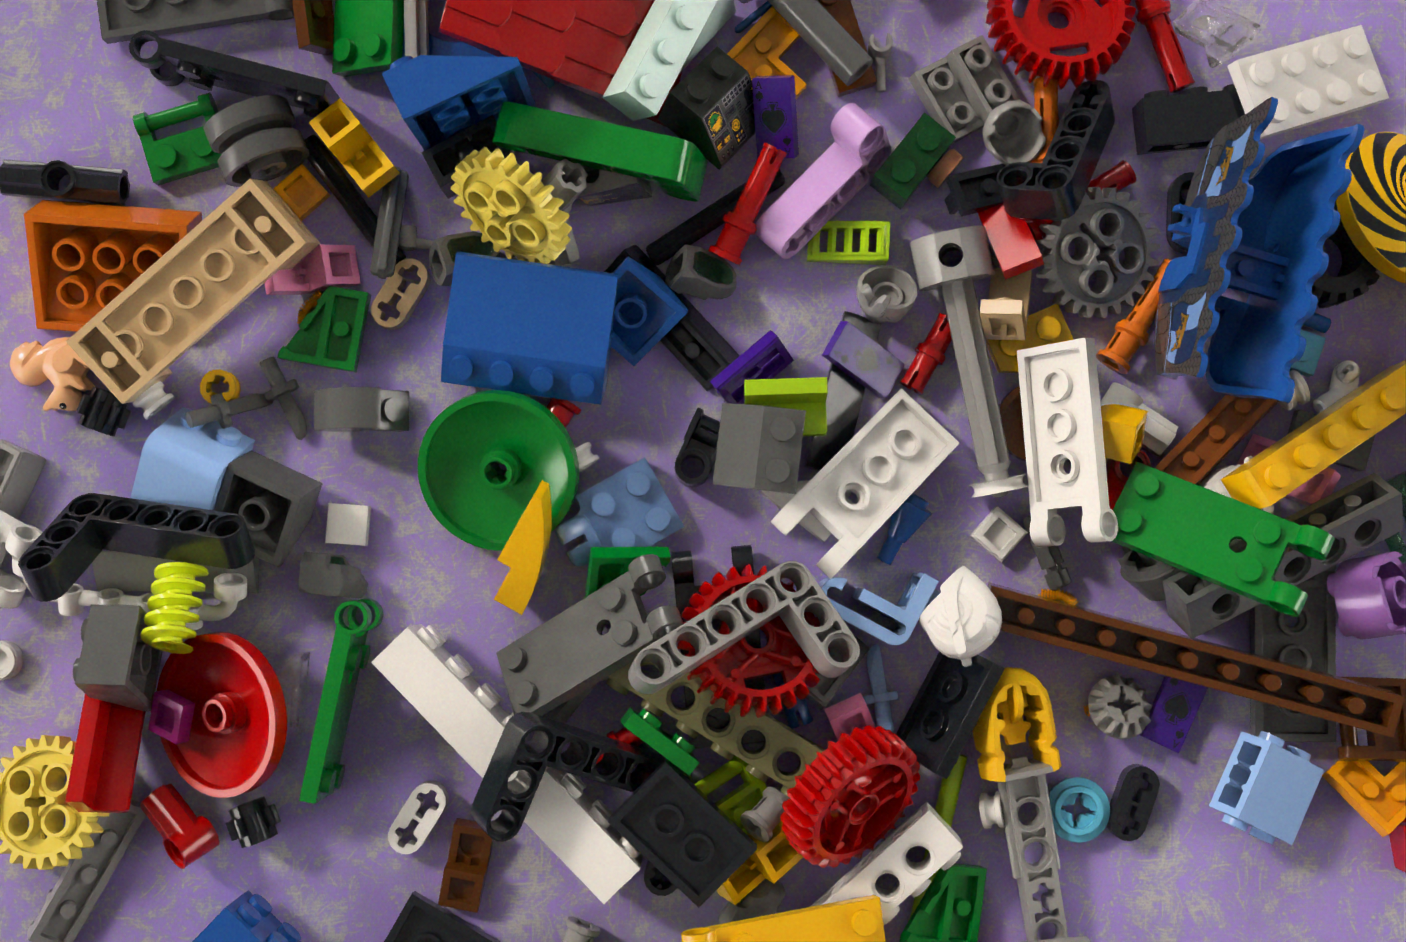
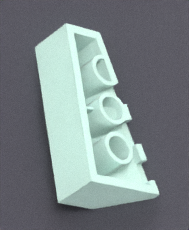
(660, 51)

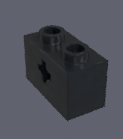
(449, 153)

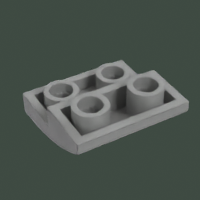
(963, 88)

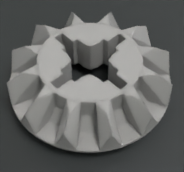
(1110, 719)

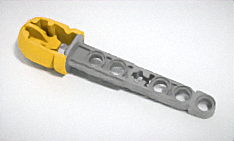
(1022, 782)

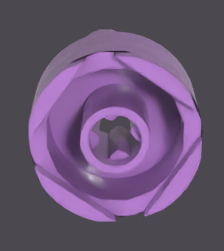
(1370, 595)

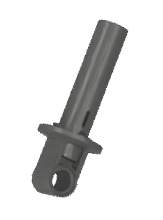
(825, 37)

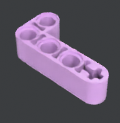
(827, 184)

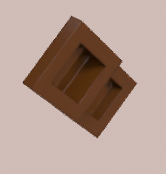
(466, 867)

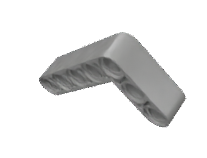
(743, 621)

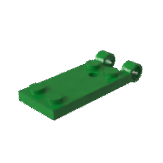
(367, 36)
(1193, 533)
(346, 658)

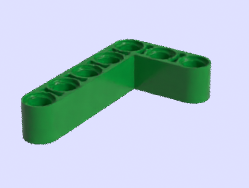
(664, 159)

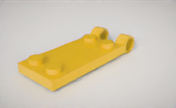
(838, 921)

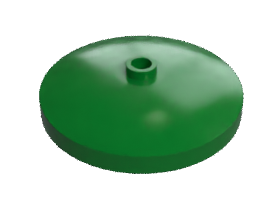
(463, 473)

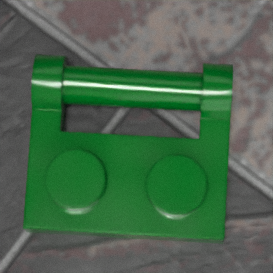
(180, 153)

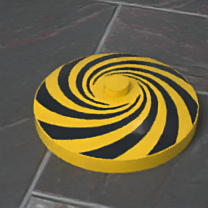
(1376, 202)

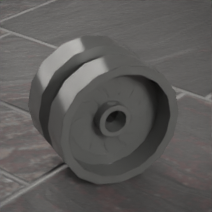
(256, 140)

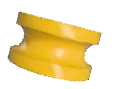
(213, 377)

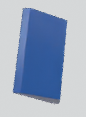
(643, 311)

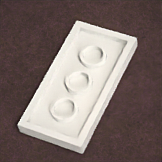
(1311, 79)

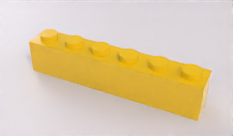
(1320, 440)

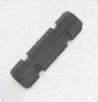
(1050, 559)

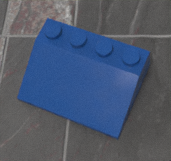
(453, 92)
(529, 328)

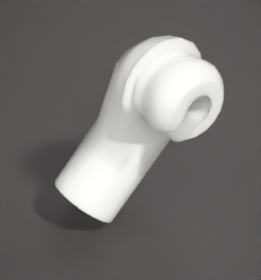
(1343, 381)

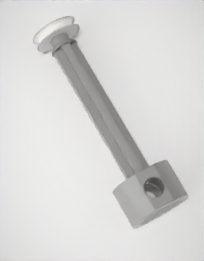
(969, 344)

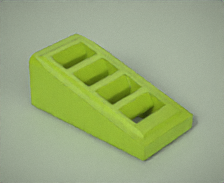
(880, 257)

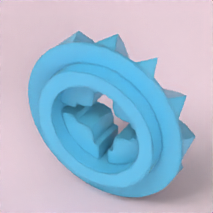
(1087, 825)

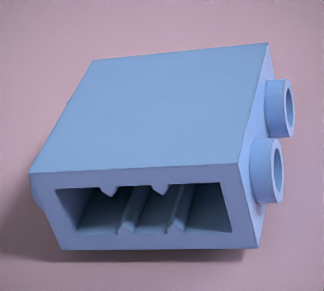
(1266, 787)

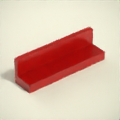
(105, 757)

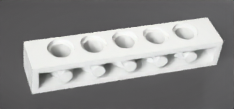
(922, 829)

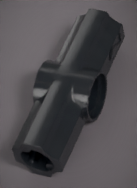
(43, 179)

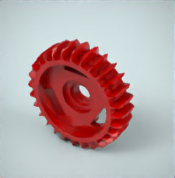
(1030, 39)
(739, 662)
(850, 796)

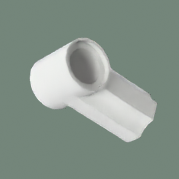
(1158, 430)

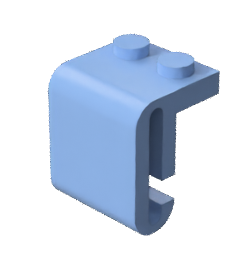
(187, 463)
(915, 598)

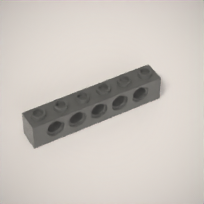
(1354, 516)

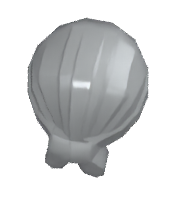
(886, 293)

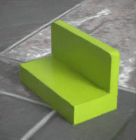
(792, 393)

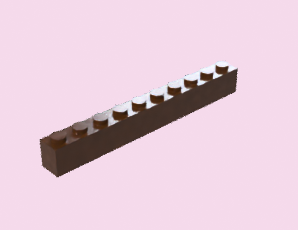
(1199, 661)

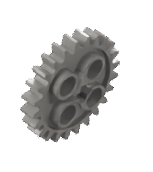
(1098, 254)

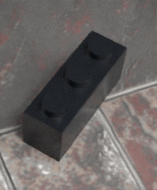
(1183, 120)

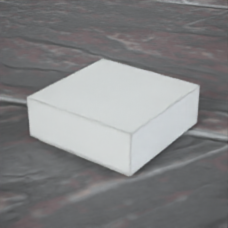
(348, 524)
(998, 534)

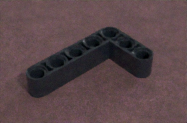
(132, 527)
(545, 751)

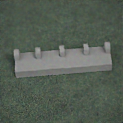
(85, 879)

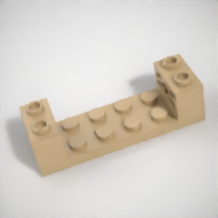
(192, 289)

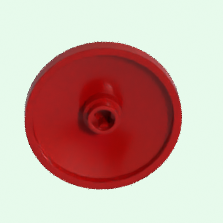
(236, 716)

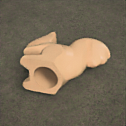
(54, 361)

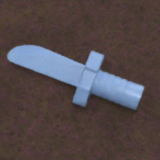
(880, 696)

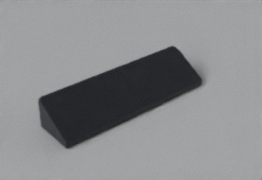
(693, 338)
(842, 404)

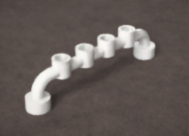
(228, 589)

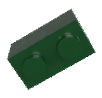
(912, 160)

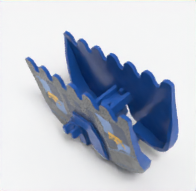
(1255, 239)

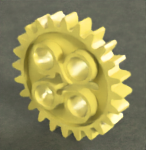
(511, 206)
(43, 805)

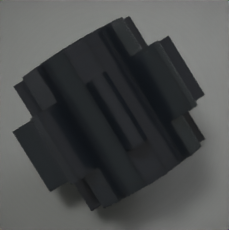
(102, 412)
(253, 822)

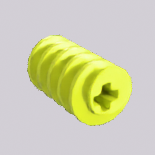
(171, 606)

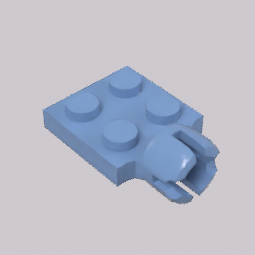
(620, 512)

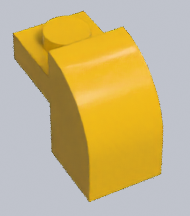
(354, 147)
(1122, 431)

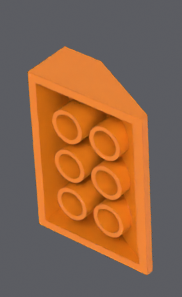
(92, 253)

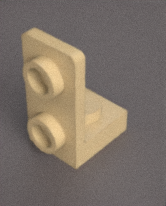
(1007, 307)

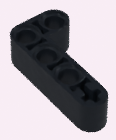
(1059, 183)

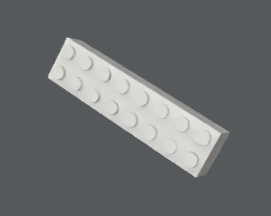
(473, 724)

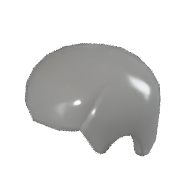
(1014, 132)

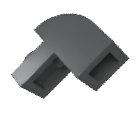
(361, 409)

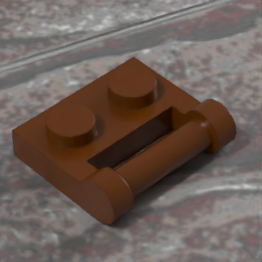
(1379, 746)

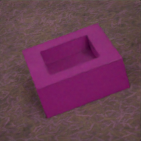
(171, 716)

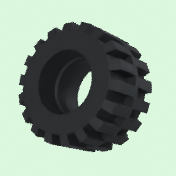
(1352, 278)

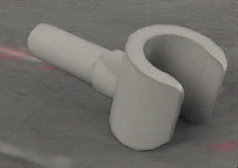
(880, 56)
(408, 239)

